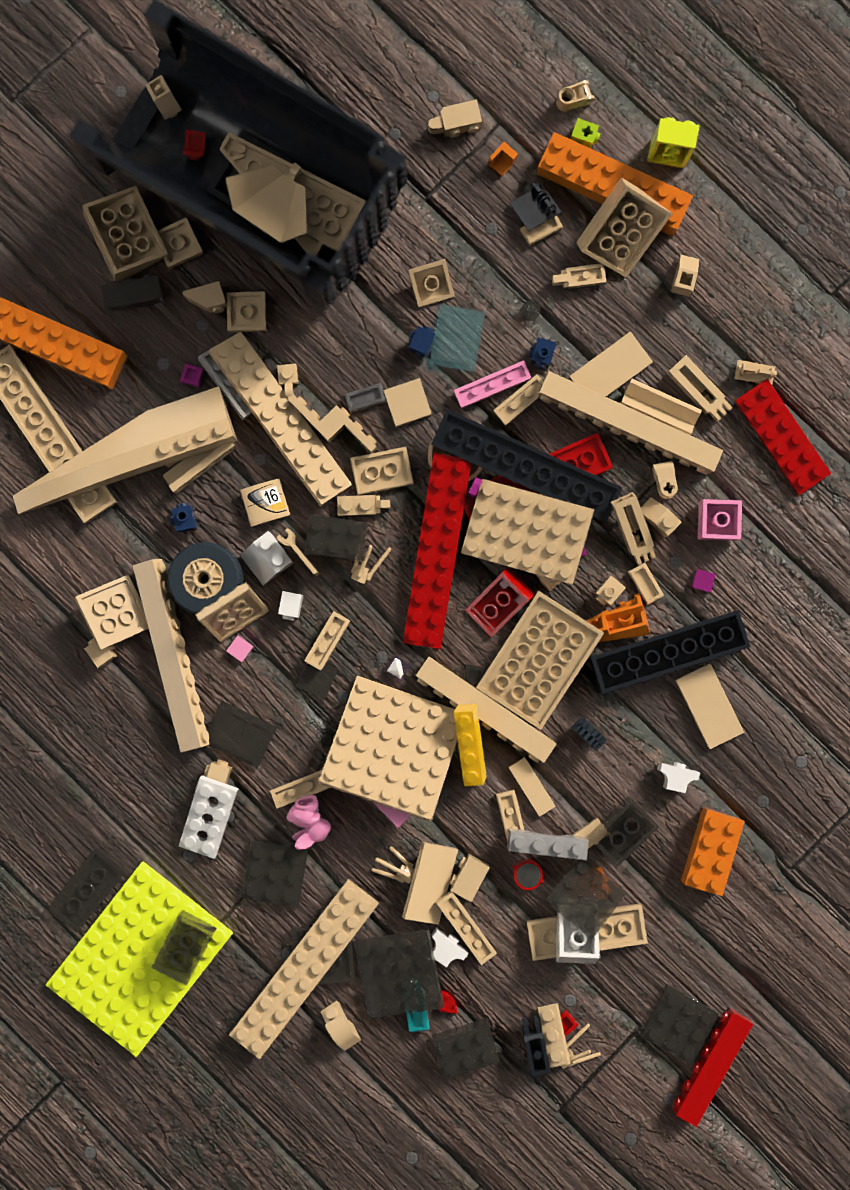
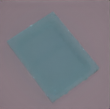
(457, 338)

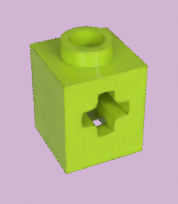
(582, 127)

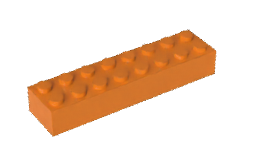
(597, 175)
(60, 344)

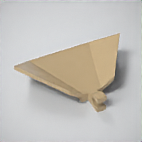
(271, 201)

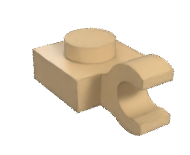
(288, 376)

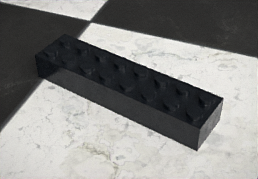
(669, 651)

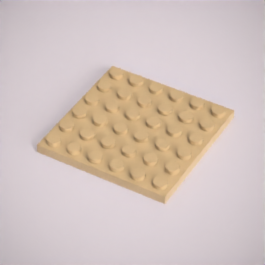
(391, 749)

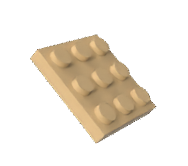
(113, 612)
(232, 612)

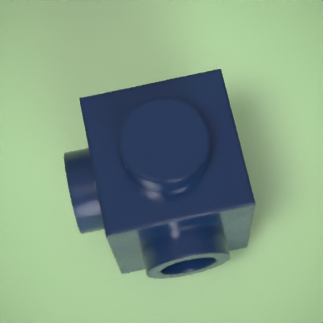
(422, 341)
(542, 353)
(183, 518)

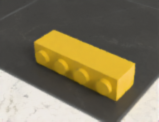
(470, 744)

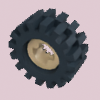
(589, 733)

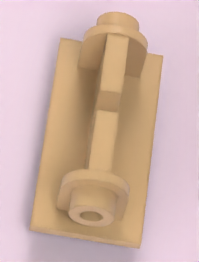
(754, 372)

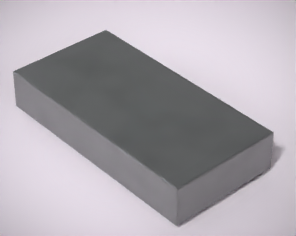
(365, 398)

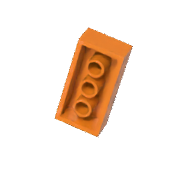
(712, 851)

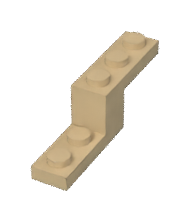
(333, 423)

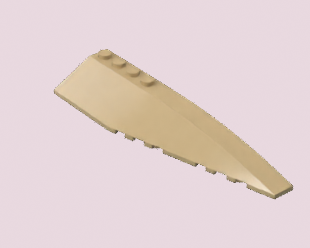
(139, 446)

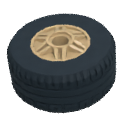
(190, 567)

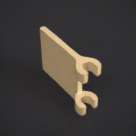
(291, 541)

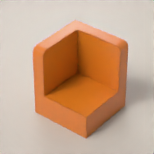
(503, 159)

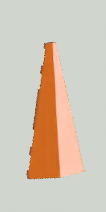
(622, 622)

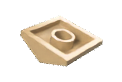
(431, 283)

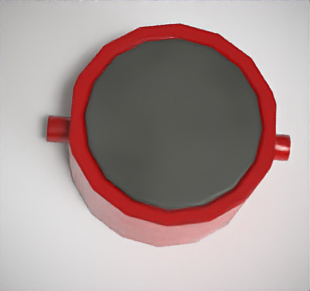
(527, 874)

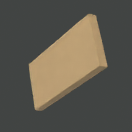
(613, 366)
(709, 706)
(429, 882)

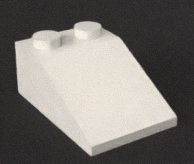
(574, 945)

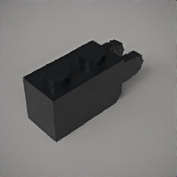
(536, 1048)

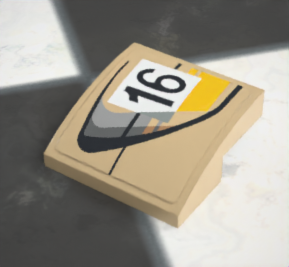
(264, 502)

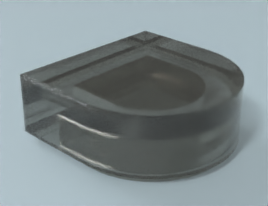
(474, 674)

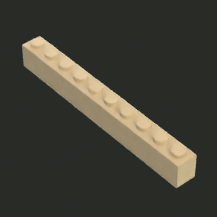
(630, 423)
(171, 655)

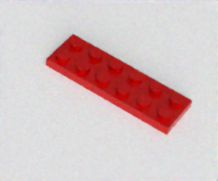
(782, 437)

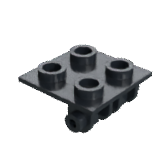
(535, 207)

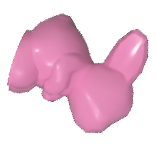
(306, 815)

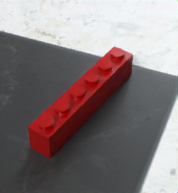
(712, 1066)

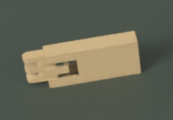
(694, 382)
(631, 519)

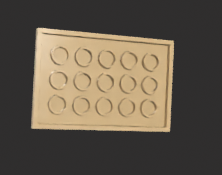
(527, 531)
(540, 660)

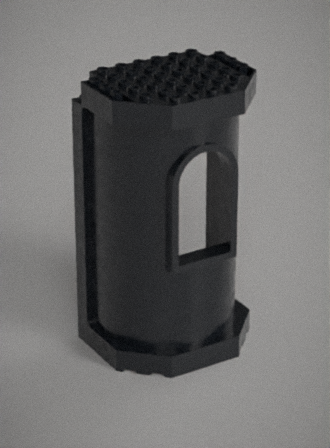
(237, 94)

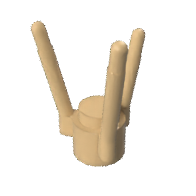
(360, 572)
(404, 873)
(582, 1056)

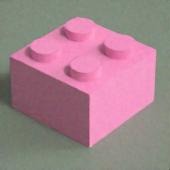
(719, 520)

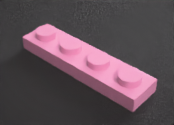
(492, 384)

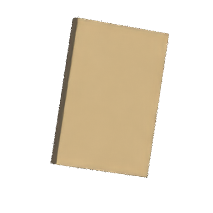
(381, 471)

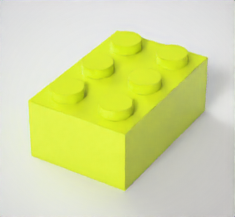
(673, 142)

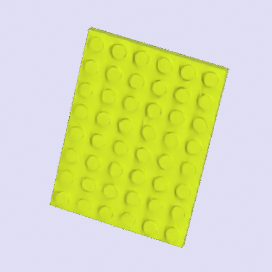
(111, 970)

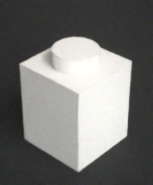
(290, 605)

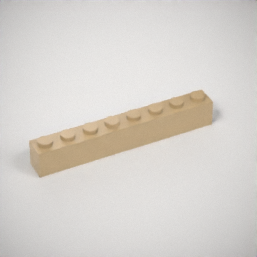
(489, 711)

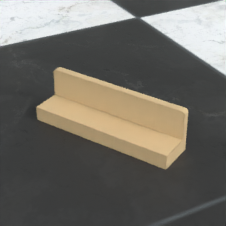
(661, 406)
(194, 466)

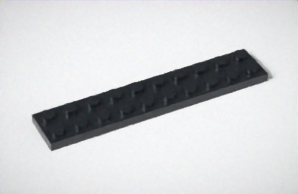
(524, 464)

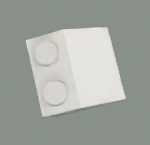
(266, 558)

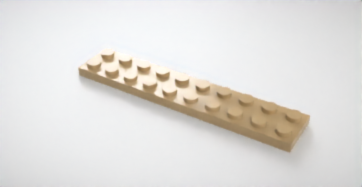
(280, 418)
(45, 429)
(303, 968)

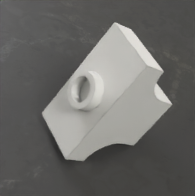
(677, 776)
(447, 948)

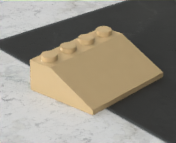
(623, 228)
(124, 233)

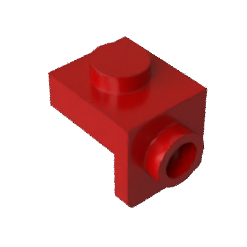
(194, 144)

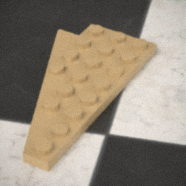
(328, 208)

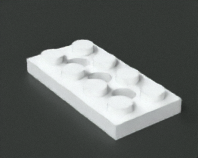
(220, 813)

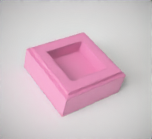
(240, 648)

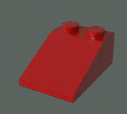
(500, 602)

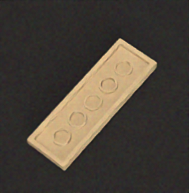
(622, 929)

